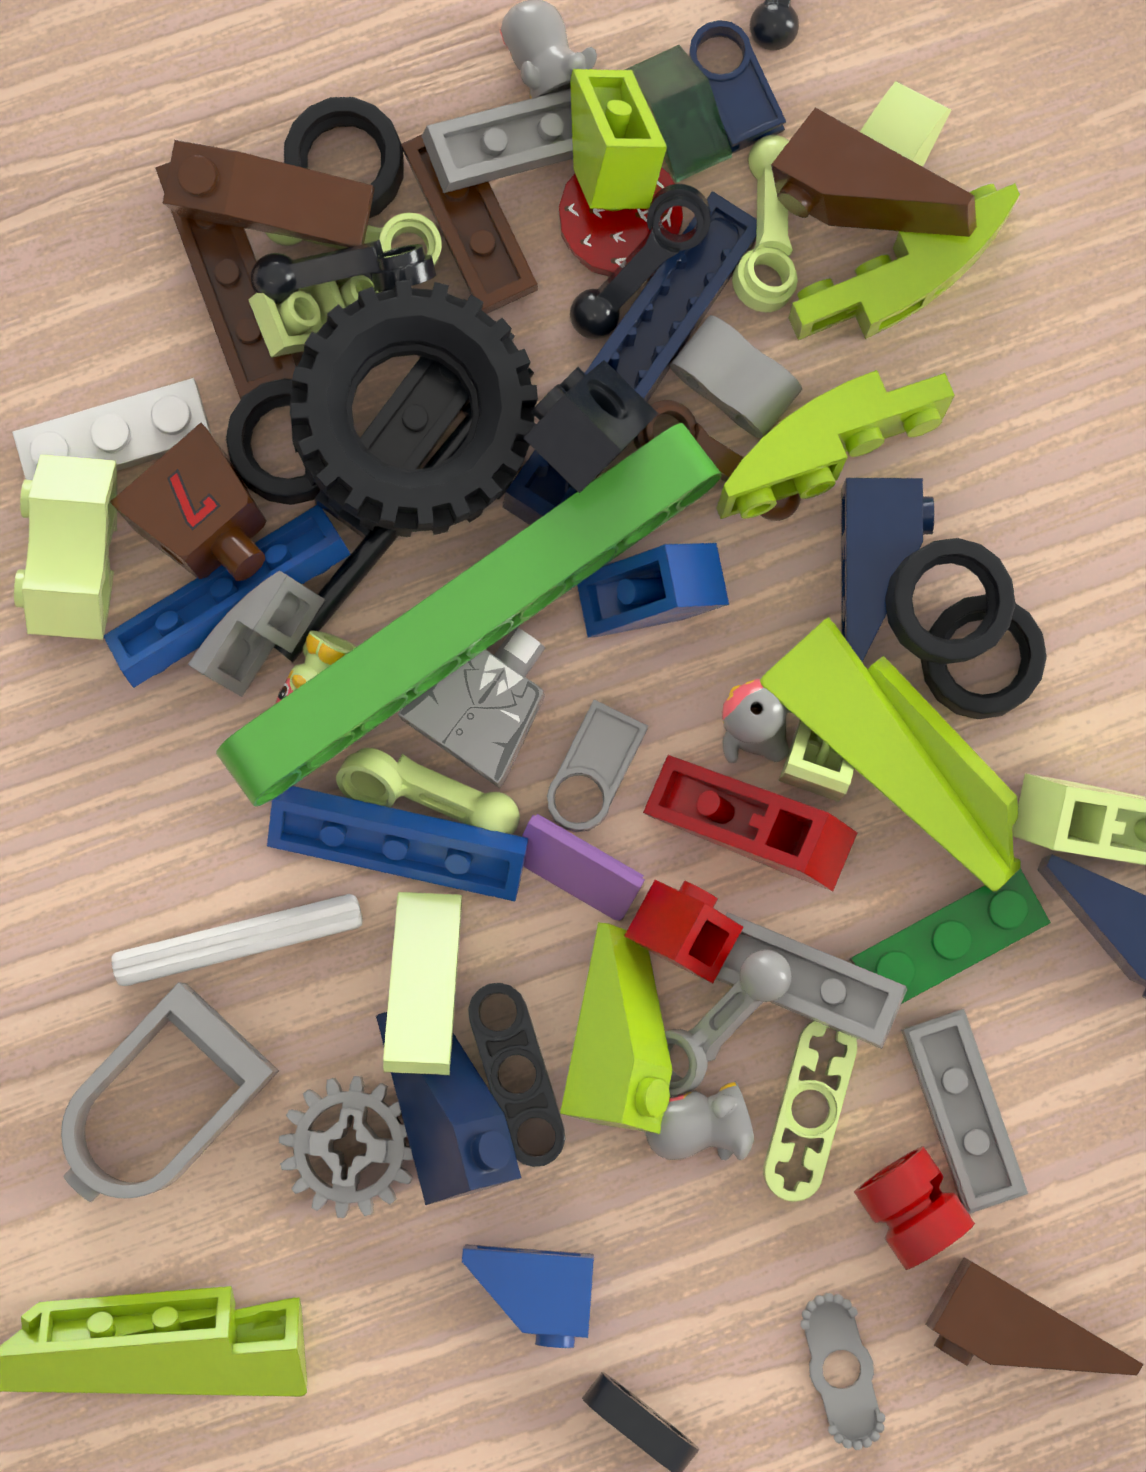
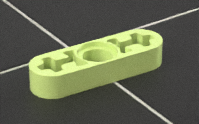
(783, 1152)

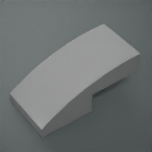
(240, 643)

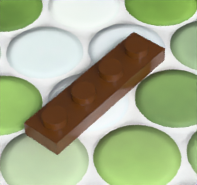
(223, 268)

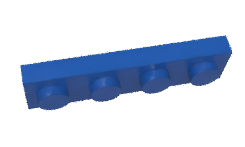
(187, 616)
(397, 842)

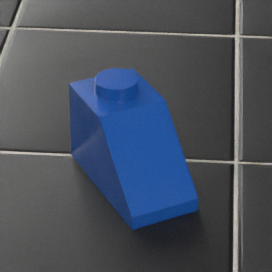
(653, 589)
(537, 1289)

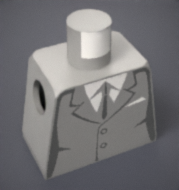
(483, 707)

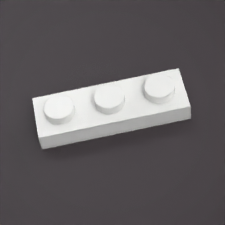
(122, 430)

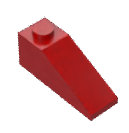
(752, 822)

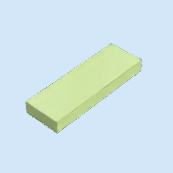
(423, 983)

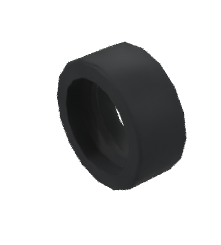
(347, 113)
(238, 440)
(998, 591)
(984, 706)

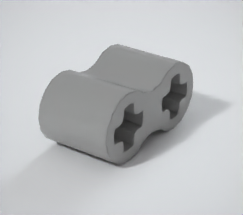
(736, 376)

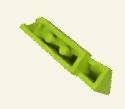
(901, 749)
(158, 1346)

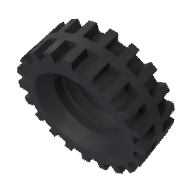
(432, 327)

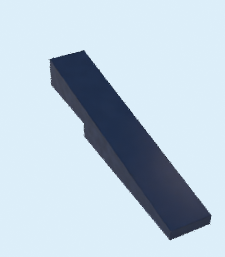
(651, 336)

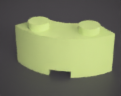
(68, 547)

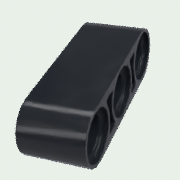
(500, 1045)

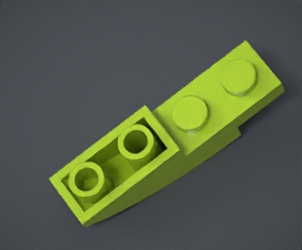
(896, 289)
(811, 444)

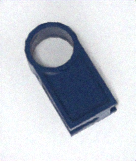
(743, 95)

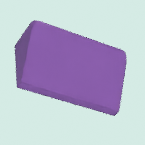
(580, 868)

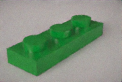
(956, 936)

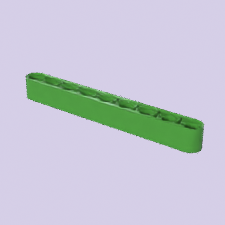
(468, 615)

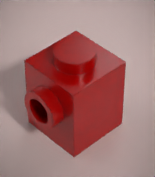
(684, 929)

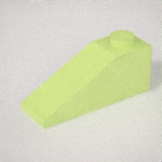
(1082, 819)

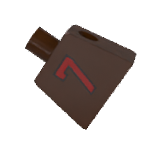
(196, 509)

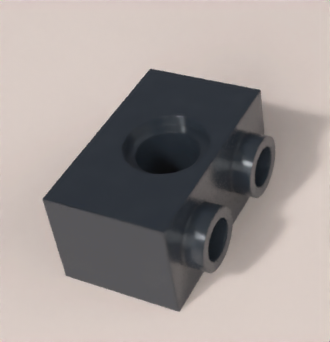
(588, 423)

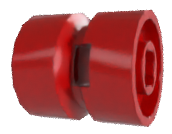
(914, 1208)

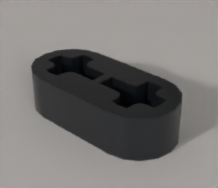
(640, 1423)

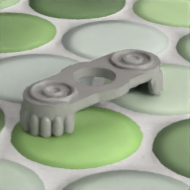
(850, 1410)

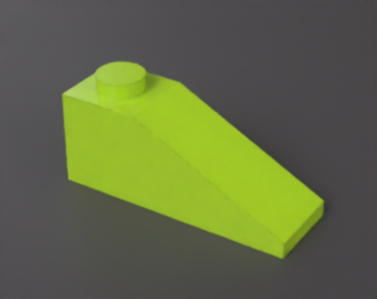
(620, 1045)

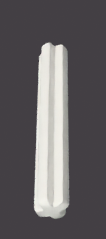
(236, 940)

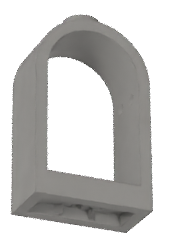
(211, 1035)

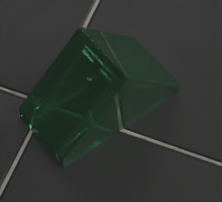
(683, 111)

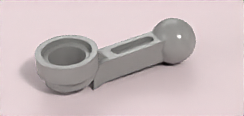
(762, 979)

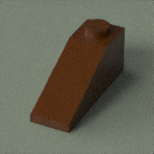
(865, 185)
(266, 195)
(1010, 1328)

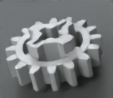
(321, 1144)

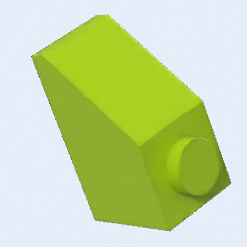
(614, 140)

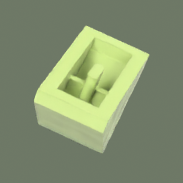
(816, 766)

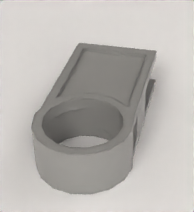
(600, 752)

